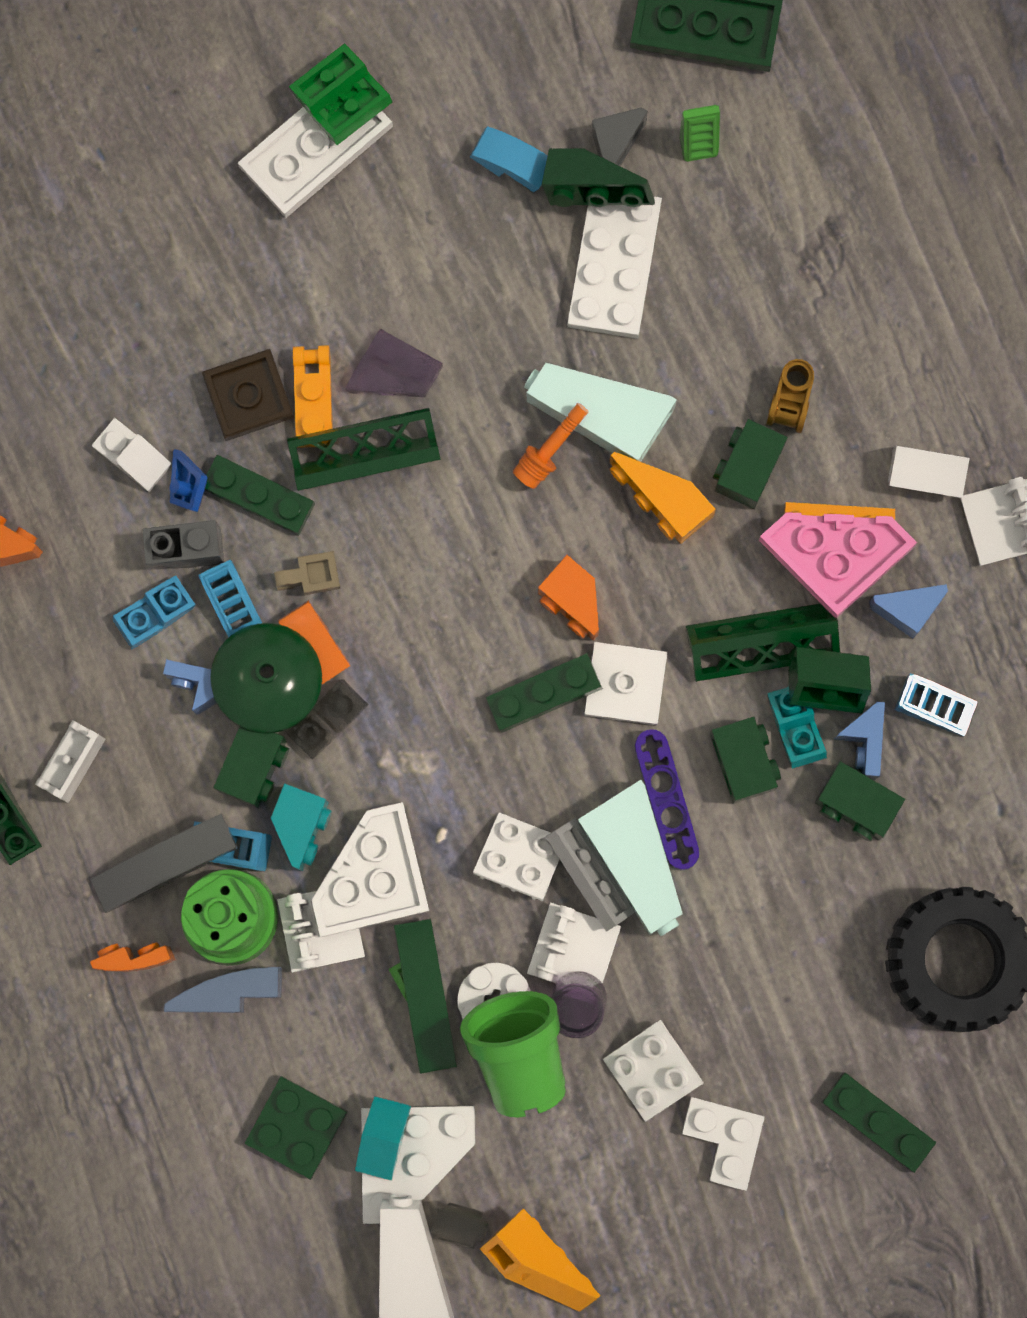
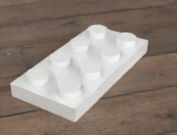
(303, 158)
(614, 269)

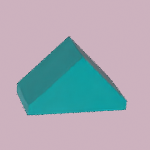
(382, 1138)

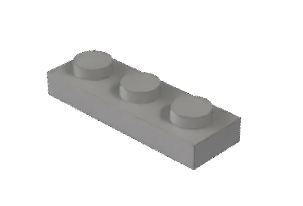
(590, 874)

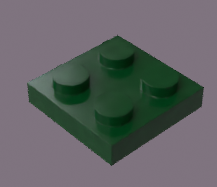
(296, 1127)

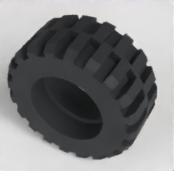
(908, 967)

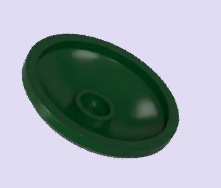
(262, 702)

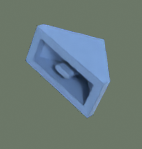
(908, 608)

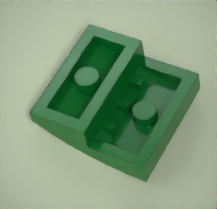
(340, 94)

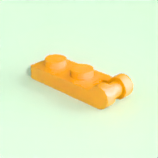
(312, 391)

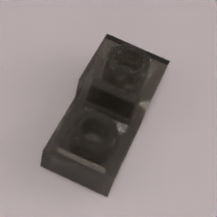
(328, 719)

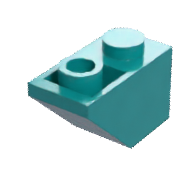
(297, 822)

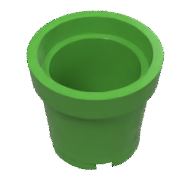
(220, 913)
(517, 1051)

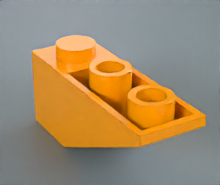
(671, 498)
(533, 1260)

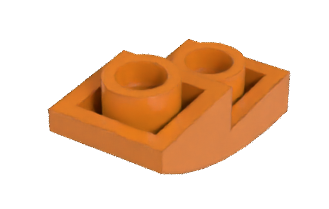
(310, 625)
(122, 959)

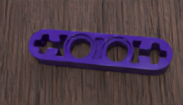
(664, 800)

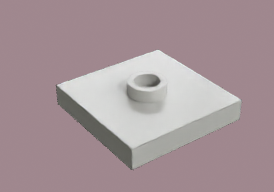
(630, 683)

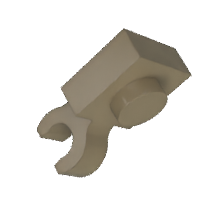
(315, 573)

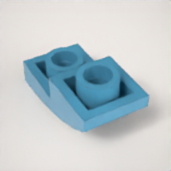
(511, 156)
(154, 612)

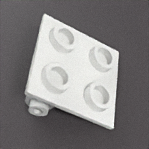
(998, 521)
(517, 857)
(302, 939)
(572, 944)
(653, 1070)

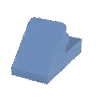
(187, 676)
(869, 730)

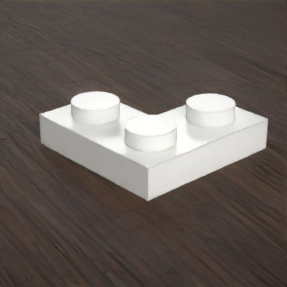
(736, 1136)

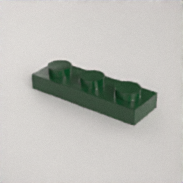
(258, 495)
(544, 693)
(879, 1122)

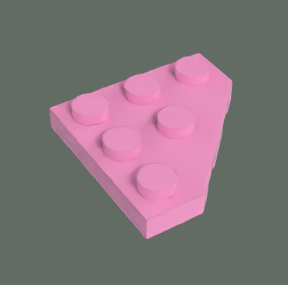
(837, 553)

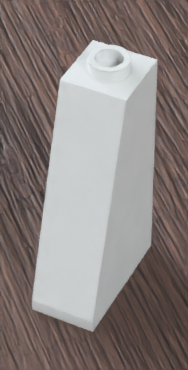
(409, 1266)

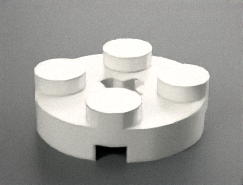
(485, 980)

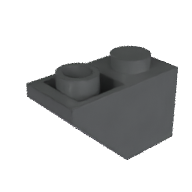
(184, 545)

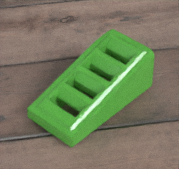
(700, 133)

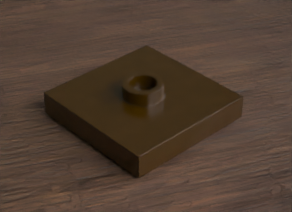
(247, 394)

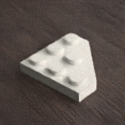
(372, 877)
(430, 1148)

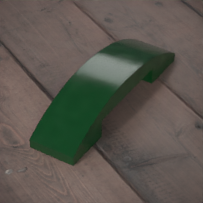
(425, 996)

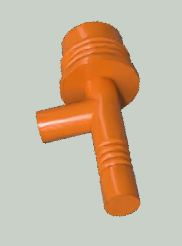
(537, 463)

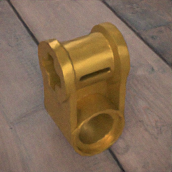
(791, 402)

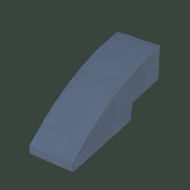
(228, 991)

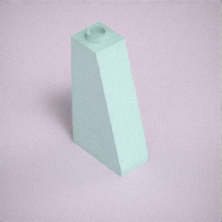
(619, 414)
(632, 850)

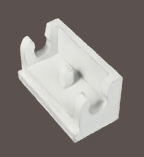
(928, 471)
(70, 761)

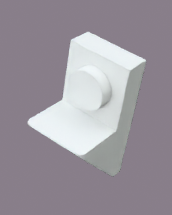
(132, 454)

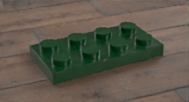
(709, 30)

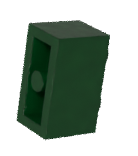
(750, 463)
(829, 680)
(745, 760)
(251, 765)
(859, 802)

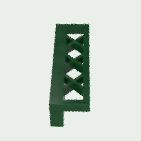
(367, 461)
(755, 632)

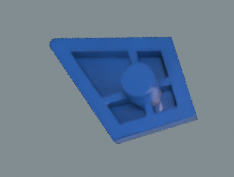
(187, 482)

